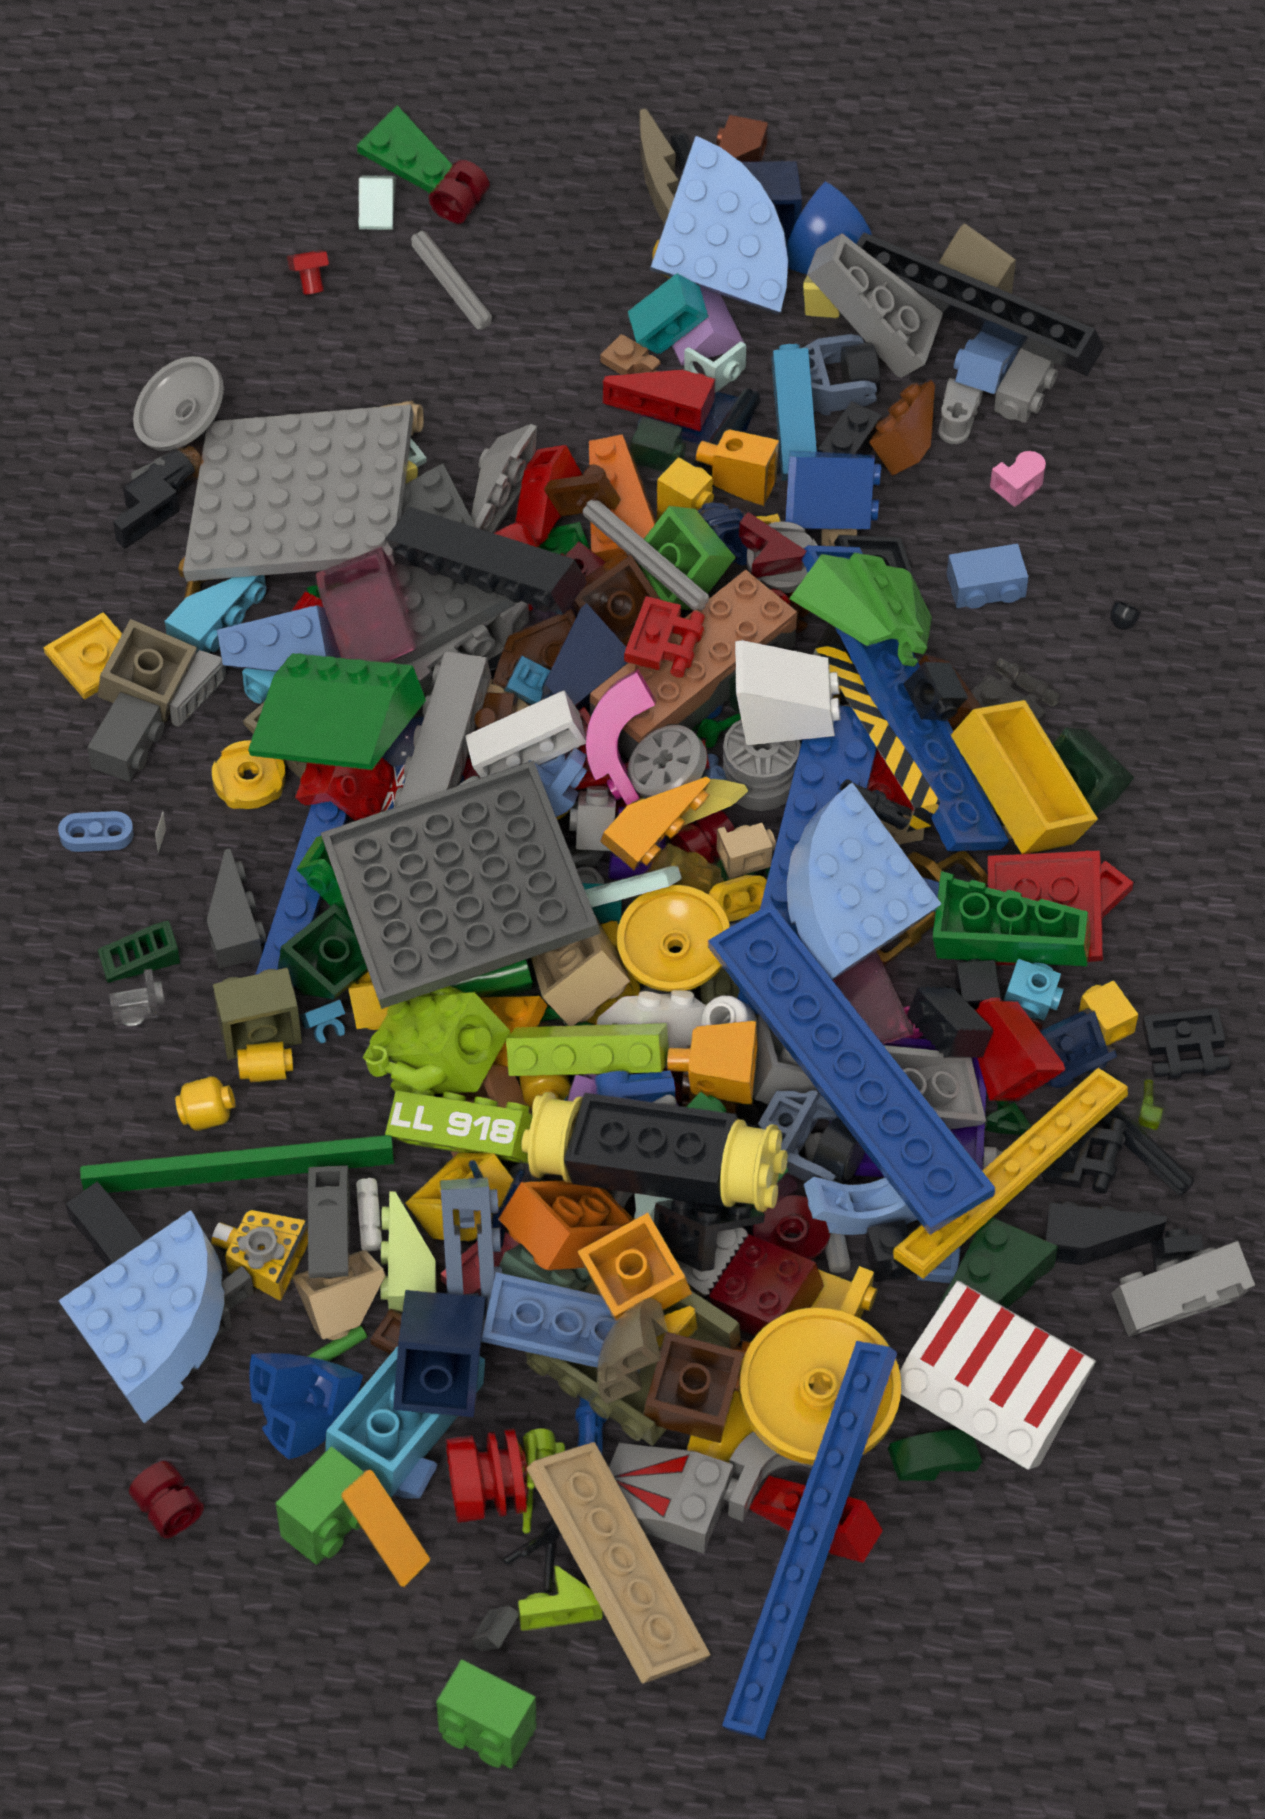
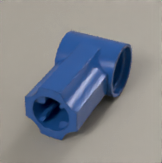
(637, 1086)

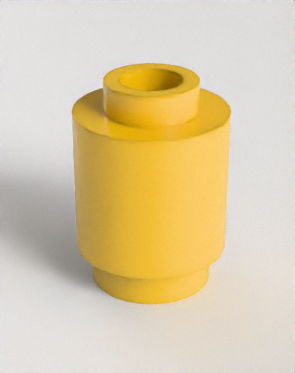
(264, 1062)

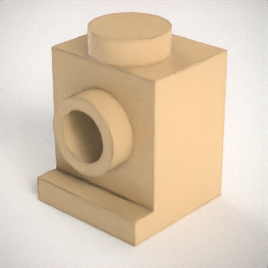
(745, 849)

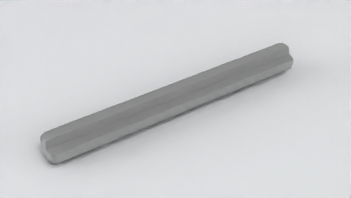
(646, 555)

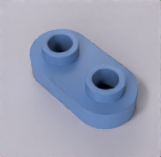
(96, 831)

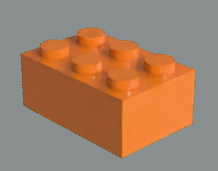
(560, 1219)

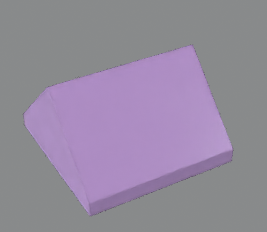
(713, 335)

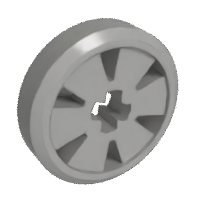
(656, 750)

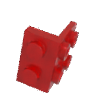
(351, 789)

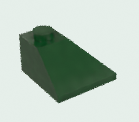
(324, 955)

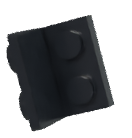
(693, 1227)

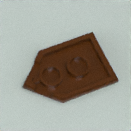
(537, 643)

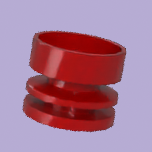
(486, 1475)

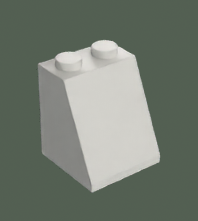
(784, 694)

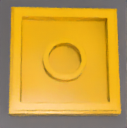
(84, 653)

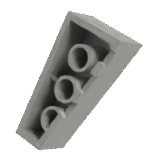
(876, 304)

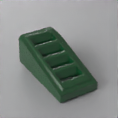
(154, 960)

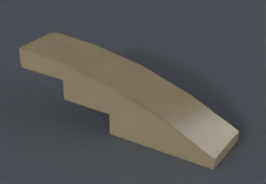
(657, 165)

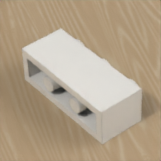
(530, 734)

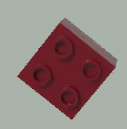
(765, 1284)

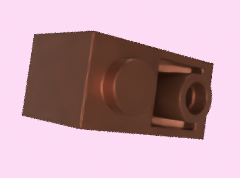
(743, 138)

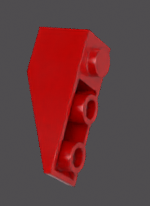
(534, 505)

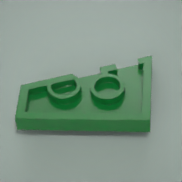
(405, 151)

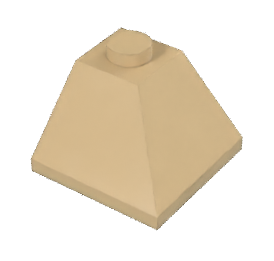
(340, 1302)

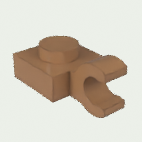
(628, 357)

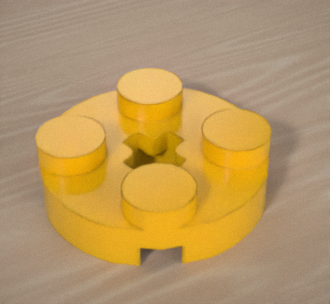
(242, 792)

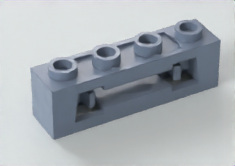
(470, 1196)

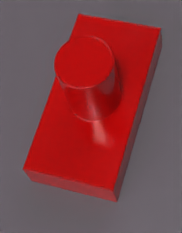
(308, 267)

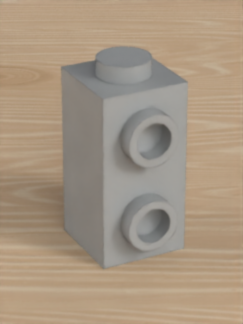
(1023, 386)

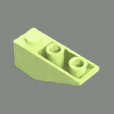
(407, 1256)

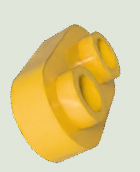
(740, 895)

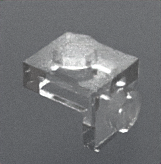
(139, 1004)

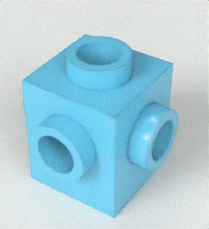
(1034, 988)

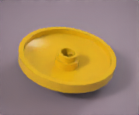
(795, 1377)

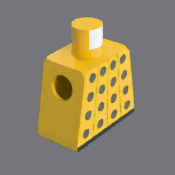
(275, 1274)

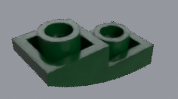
(929, 1453)

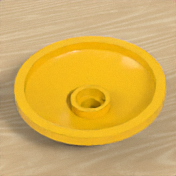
(669, 919)

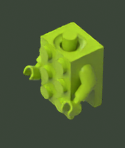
(437, 1042)

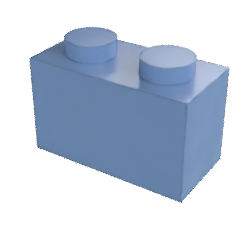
(984, 362)
(987, 576)

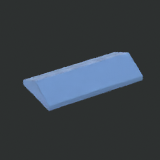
(546, 1320)

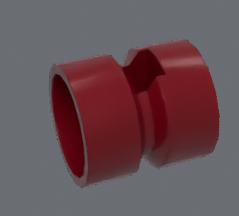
(459, 191)
(702, 835)
(164, 1498)

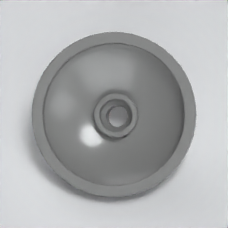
(178, 403)

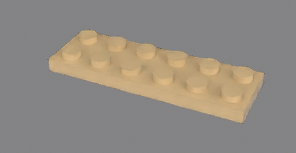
(618, 1562)

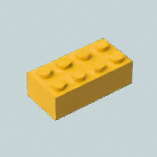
(1023, 777)

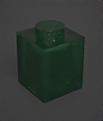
(657, 444)

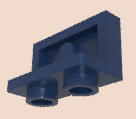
(1078, 1045)

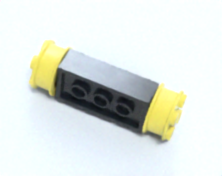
(655, 1150)

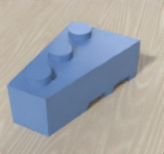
(271, 640)

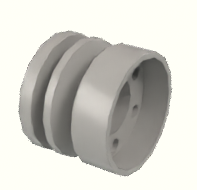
(762, 768)

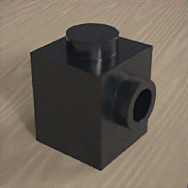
(879, 1250)

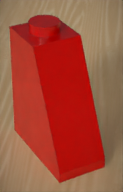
(1017, 1053)

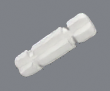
(369, 1214)

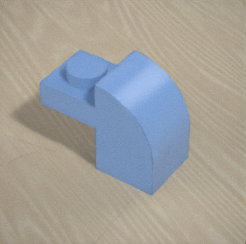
(557, 787)

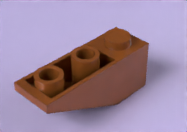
(907, 430)

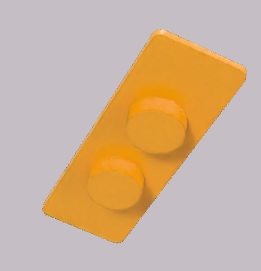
(385, 1527)

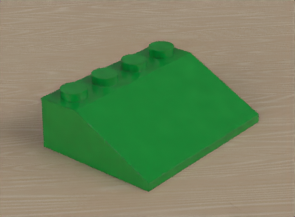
(335, 710)

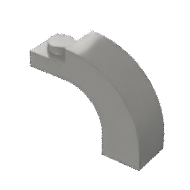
(751, 1465)

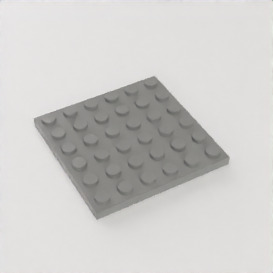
(297, 491)

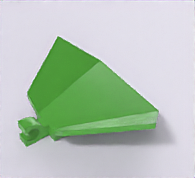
(868, 602)

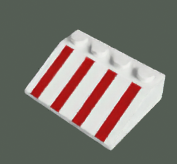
(994, 1375)

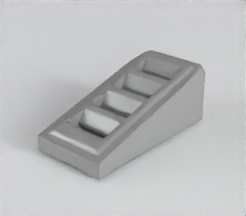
(197, 685)

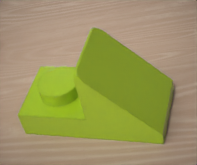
(571, 1605)

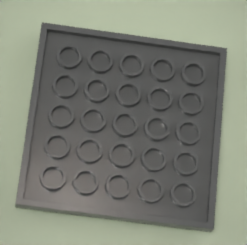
(459, 884)

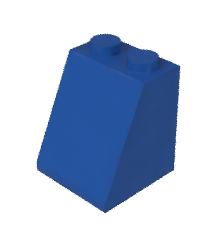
(832, 490)

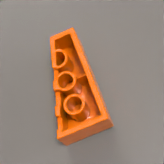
(634, 508)

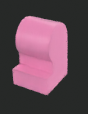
(1019, 479)

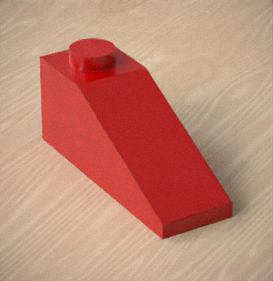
(663, 395)
(856, 1529)

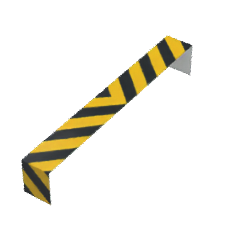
(884, 737)

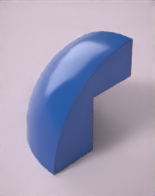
(821, 220)
(300, 1398)

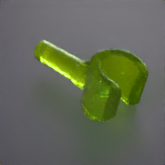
(1150, 1114)

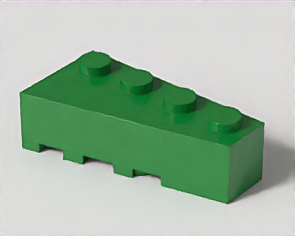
(1006, 926)

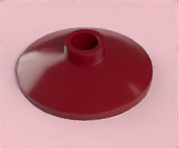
(794, 1216)

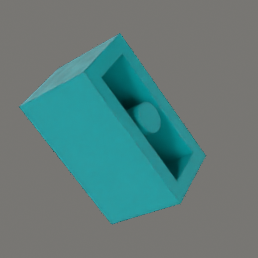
(668, 314)

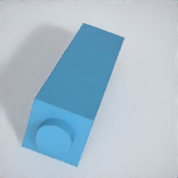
(793, 402)

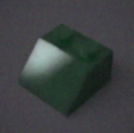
(1092, 768)

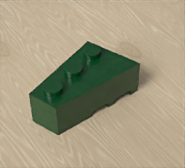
(1004, 1262)

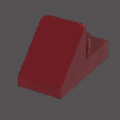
(777, 552)

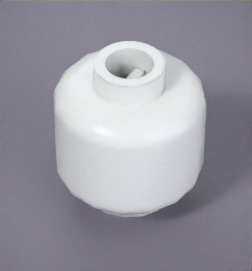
(726, 1010)

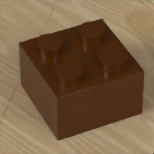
(616, 594)
(693, 1387)

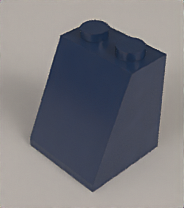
(783, 188)
(585, 660)
(438, 1353)

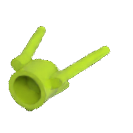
(537, 1445)

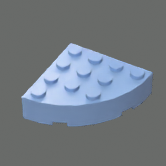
(724, 231)
(852, 885)
(153, 1313)

